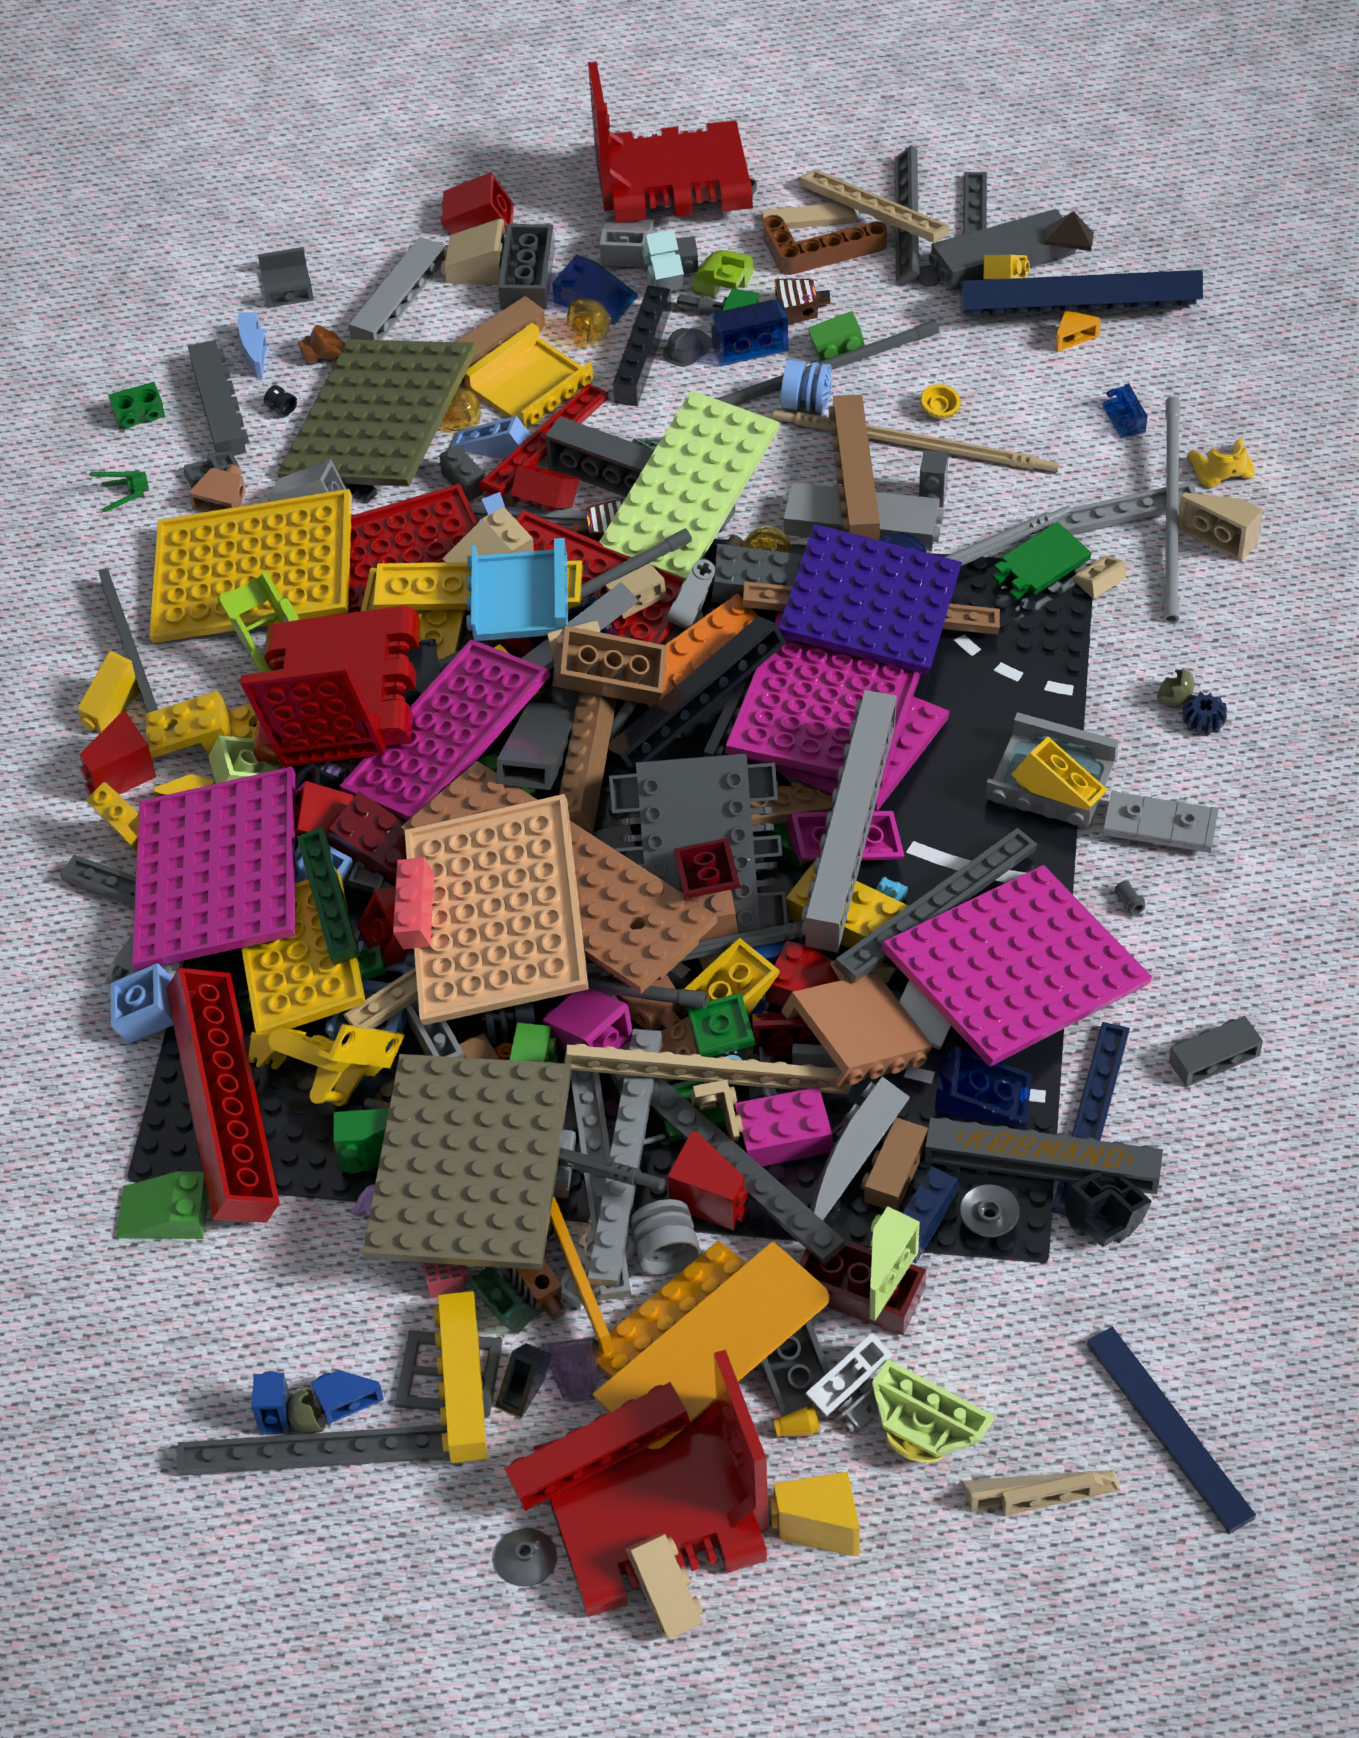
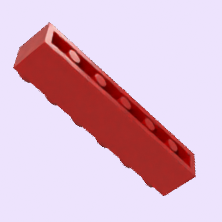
(597, 1445)

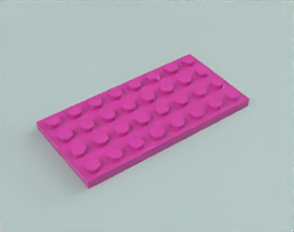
(449, 728)

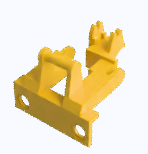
(336, 1061)

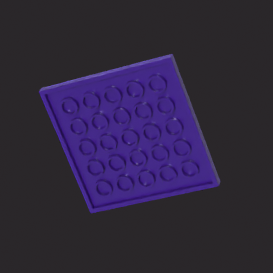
(870, 599)

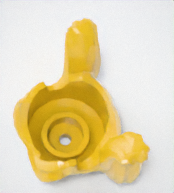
(1222, 466)

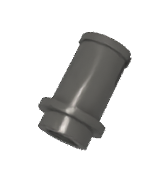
(1133, 902)

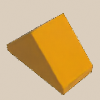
(1076, 329)

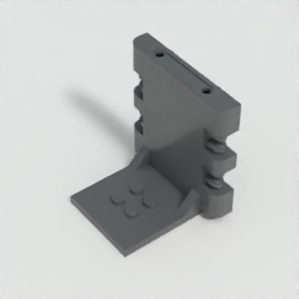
(700, 803)

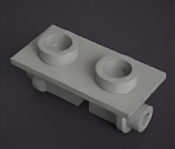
(855, 1412)

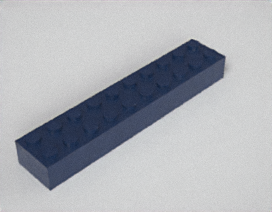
(1081, 290)

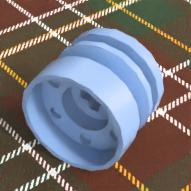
(804, 386)

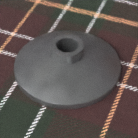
(989, 1200)
(525, 1569)

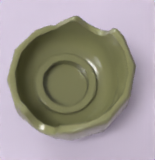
(1178, 689)
(303, 1413)

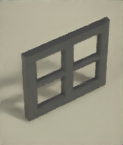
(409, 1368)

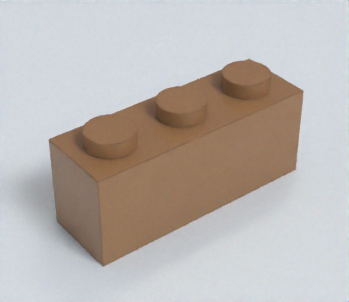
(895, 1164)

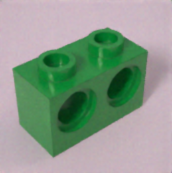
(136, 405)

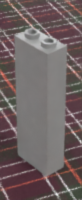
(897, 513)

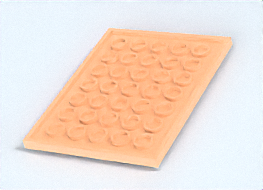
(500, 910)

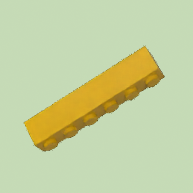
(462, 1377)

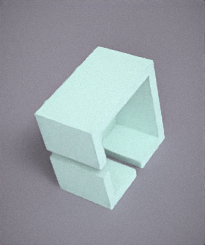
(664, 266)

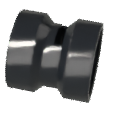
(281, 401)

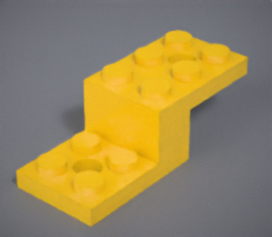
(197, 722)

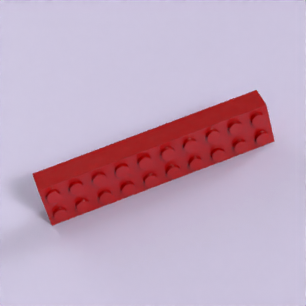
(222, 1096)

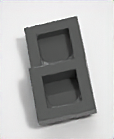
(218, 460)

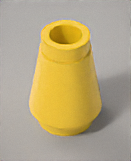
(798, 1423)

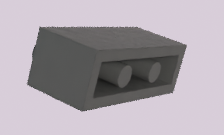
(1215, 1051)

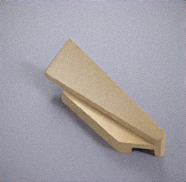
(1038, 1491)

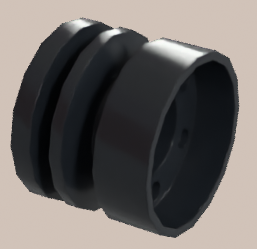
(506, 1020)

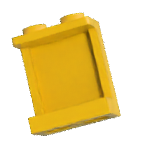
(116, 813)

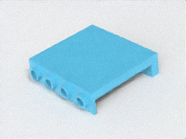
(517, 593)

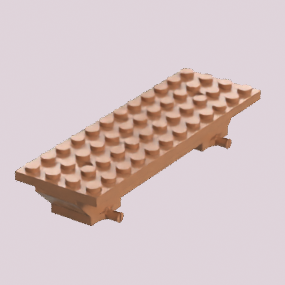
(628, 915)

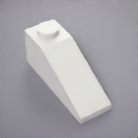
(849, 1374)

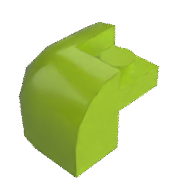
(722, 269)

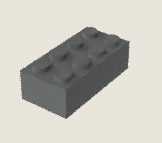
(526, 264)
(742, 564)

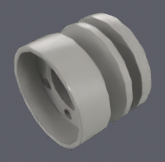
(664, 1237)

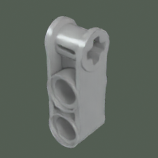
(692, 594)

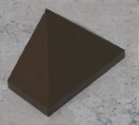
(1070, 233)

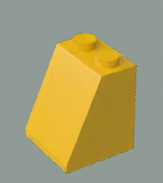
(817, 1513)

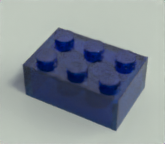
(749, 332)

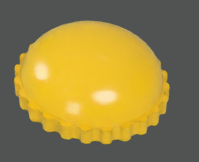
(940, 401)

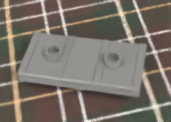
(1160, 821)

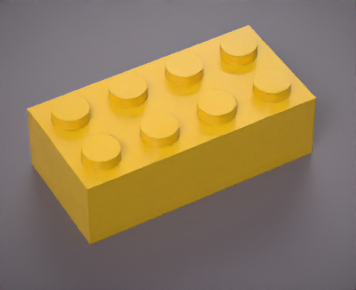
(866, 913)

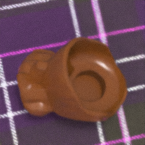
(321, 345)

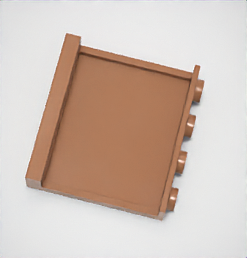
(860, 1027)

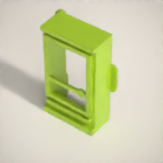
(249, 597)

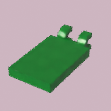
(1041, 560)

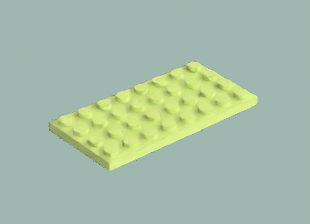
(691, 481)

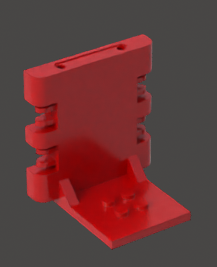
(667, 167)
(334, 686)
(696, 1488)

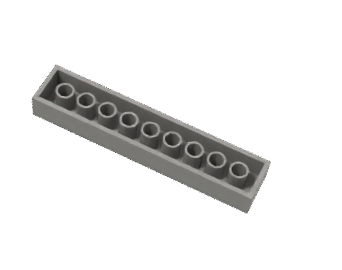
(849, 821)

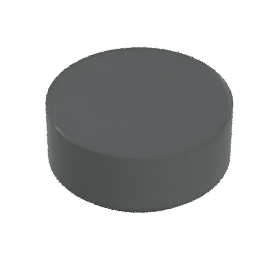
(928, 276)

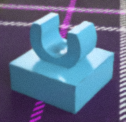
(892, 889)

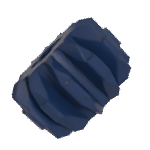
(1204, 713)

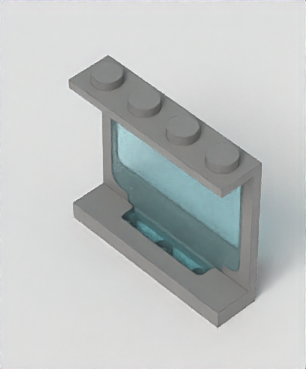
(1090, 750)

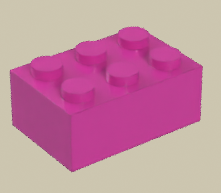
(785, 1127)

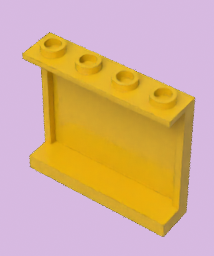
(526, 377)

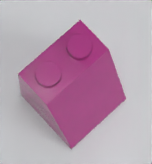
(590, 1020)

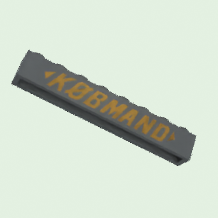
(1040, 1154)

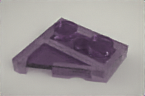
(574, 1367)

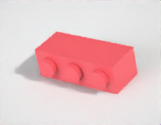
(413, 903)

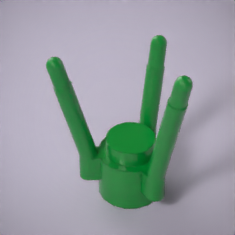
(135, 481)

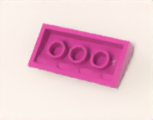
(807, 828)

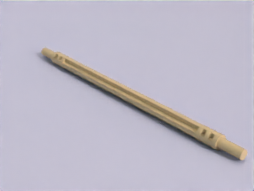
(926, 442)

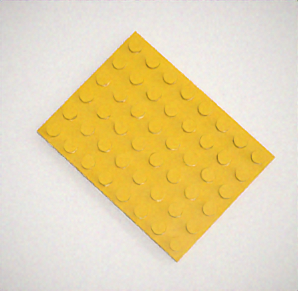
(204, 554)

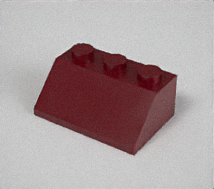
(778, 1034)

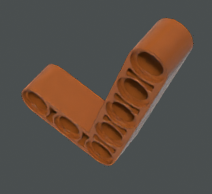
(821, 250)

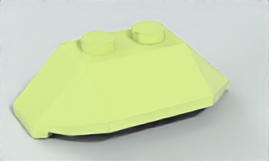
(926, 1413)

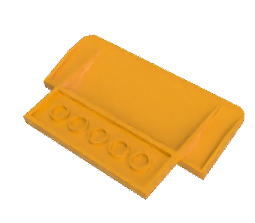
(704, 1310)

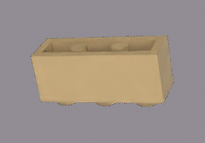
(665, 1585)

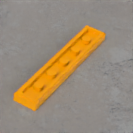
(580, 1279)

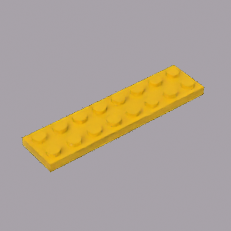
(442, 585)

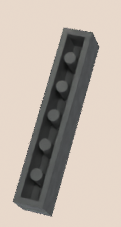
(217, 399)

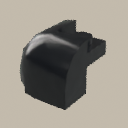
(1105, 1208)

